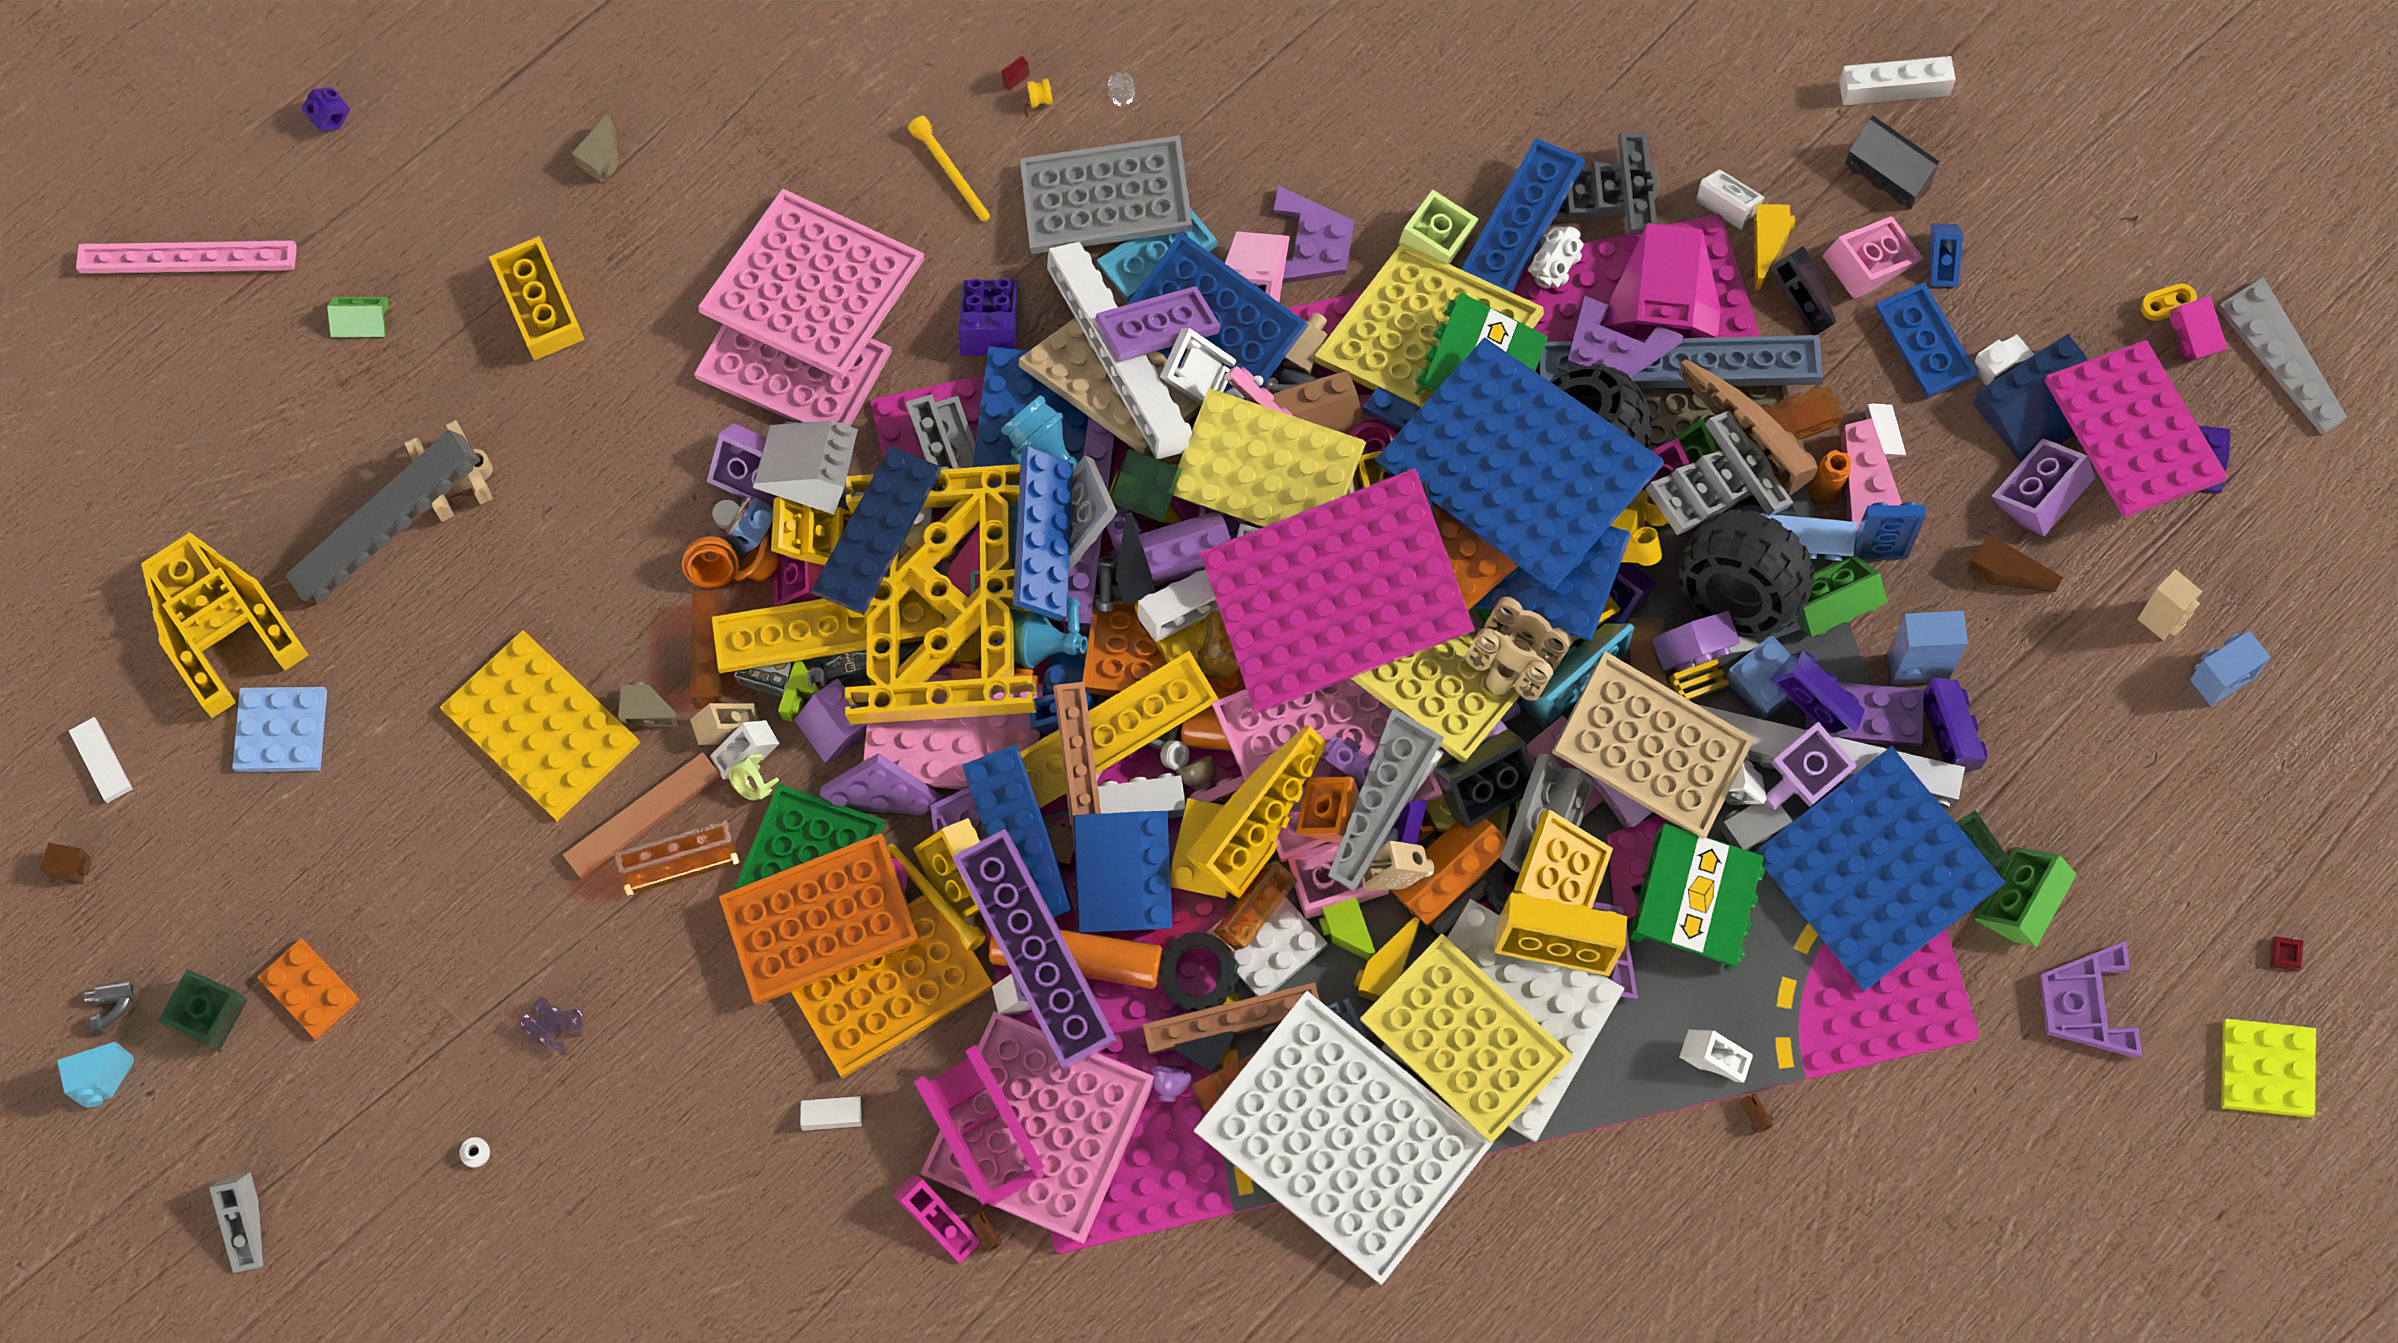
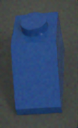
(1945, 254)

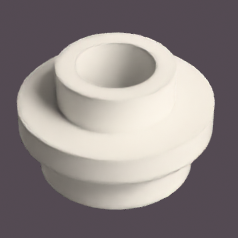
(478, 1160)

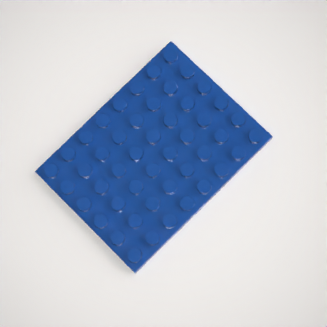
(1520, 462)

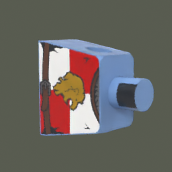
(749, 522)

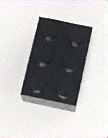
(1487, 780)

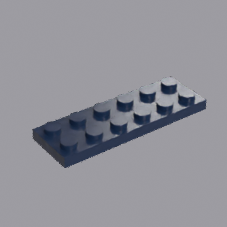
(876, 530)

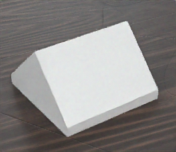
(1728, 198)

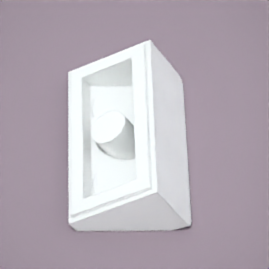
(1887, 429)
(831, 1113)

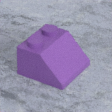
(826, 724)

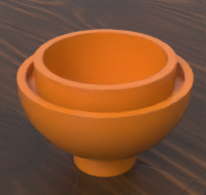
(710, 569)

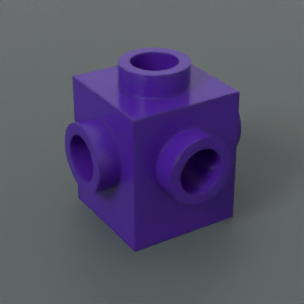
(325, 109)

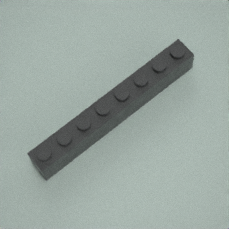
(383, 517)

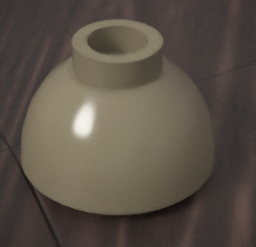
(1198, 773)

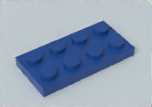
(1926, 340)
(1889, 530)

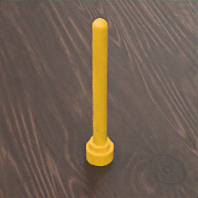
(921, 129)
(970, 936)

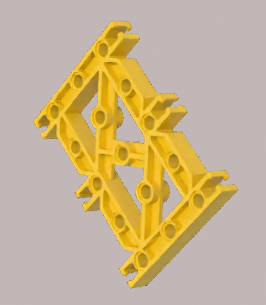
(906, 684)

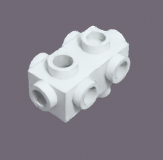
(1557, 254)

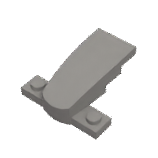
(1719, 480)

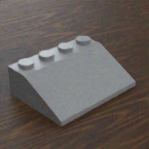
(807, 462)

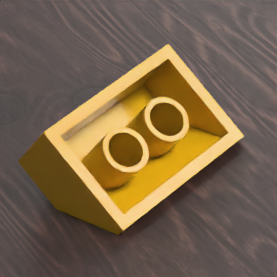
(941, 870)

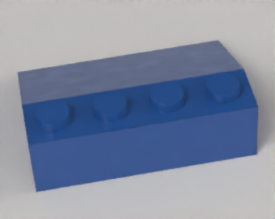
(1122, 871)

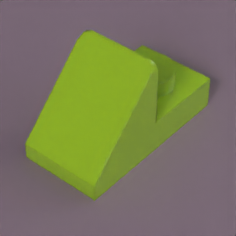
(796, 689)

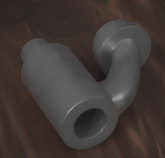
(1288, 378)
(1106, 577)
(119, 993)

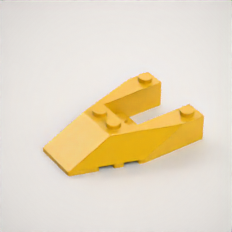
(202, 600)

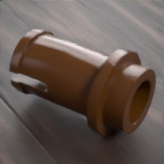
(1756, 1112)
(982, 1228)

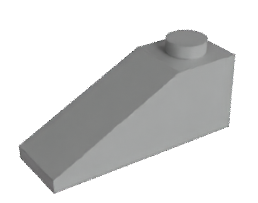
(239, 1220)

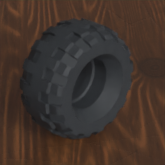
(1611, 396)
(1749, 569)

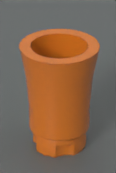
(1830, 477)

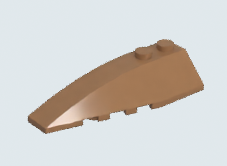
(1325, 401)
(1789, 462)

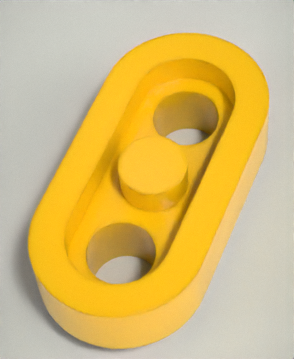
(2165, 300)

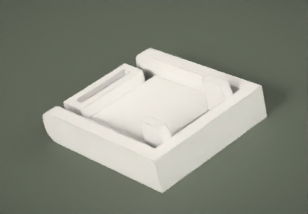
(1200, 367)

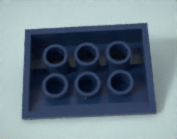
(2022, 405)

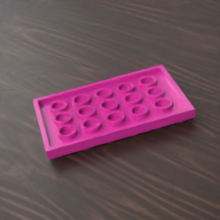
(2135, 428)

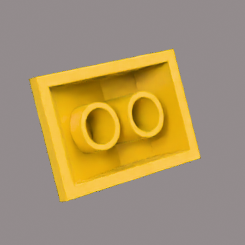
(1183, 872)

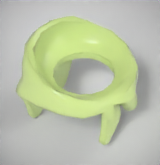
(738, 777)

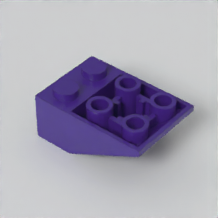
(987, 316)

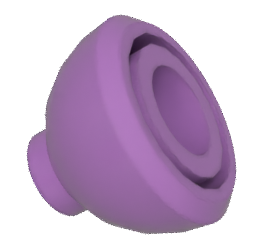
(1169, 1082)

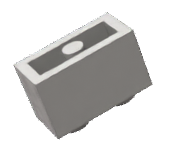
(1754, 825)

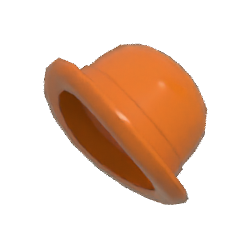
(759, 562)

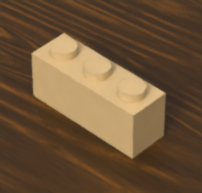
(2170, 606)

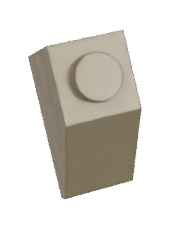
(598, 151)
(644, 707)

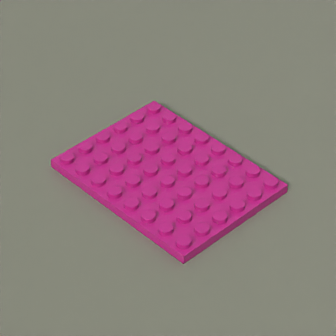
(1336, 591)

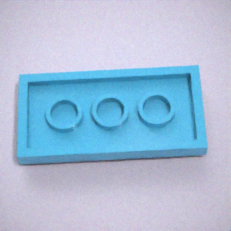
(1135, 259)

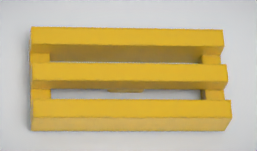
(1715, 674)

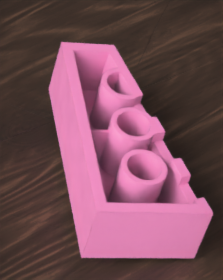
(1870, 474)

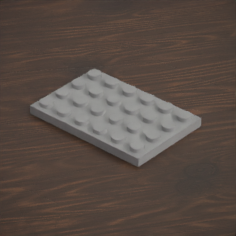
(1106, 194)

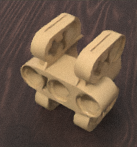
(474, 479)
(1517, 650)

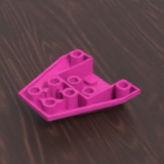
(1668, 284)

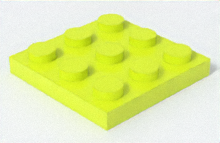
(2268, 1068)

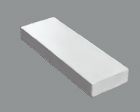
(100, 760)

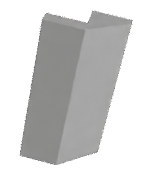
(942, 432)
(1549, 788)

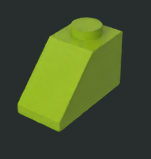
(1347, 928)

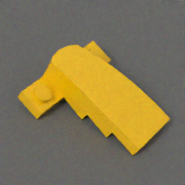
(806, 531)

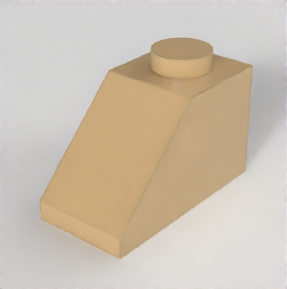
(720, 720)

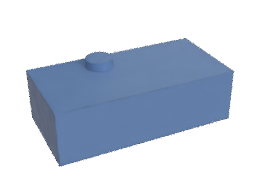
(1926, 647)

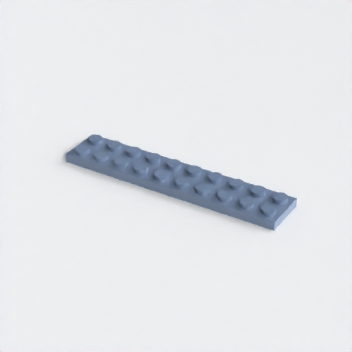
(1733, 359)

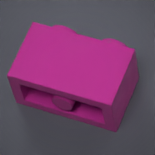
(2197, 329)

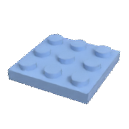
(280, 729)

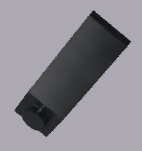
(1805, 290)
(1132, 572)

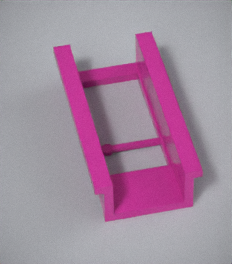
(955, 1088)

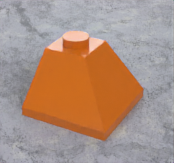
(1327, 807)

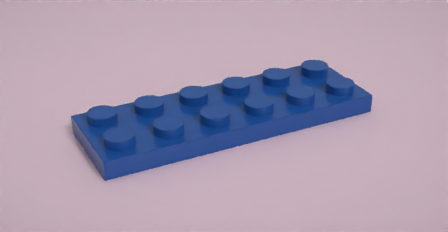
(1523, 214)
(1043, 534)
(1008, 803)

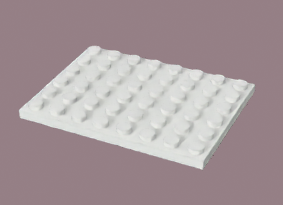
(1343, 1137)

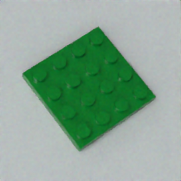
(800, 830)

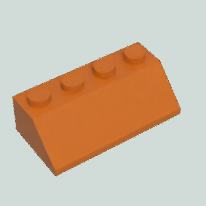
(1459, 861)

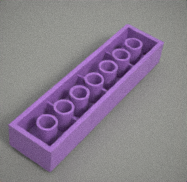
(1035, 949)

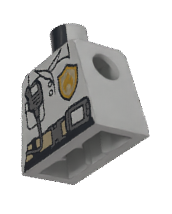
(766, 679)

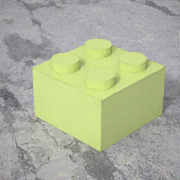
(1439, 228)

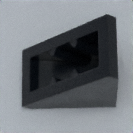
(1206, 1052)

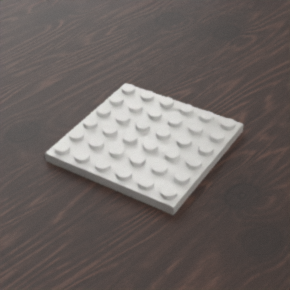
(1560, 999)

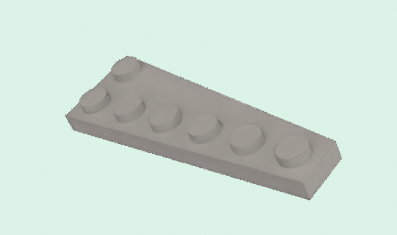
(2272, 338)
(1392, 777)

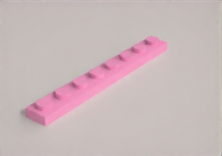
(186, 257)

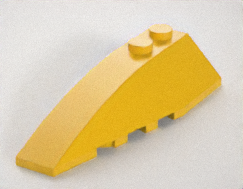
(1248, 824)

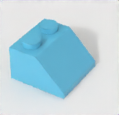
(94, 1073)

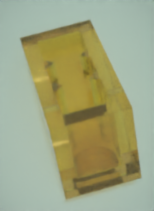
(1216, 654)

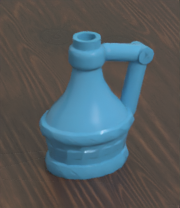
(1039, 429)
(1038, 639)

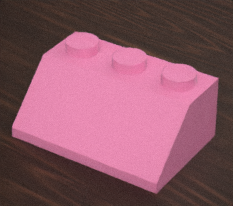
(1316, 888)

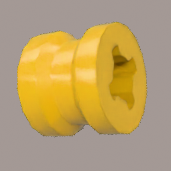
(1039, 93)

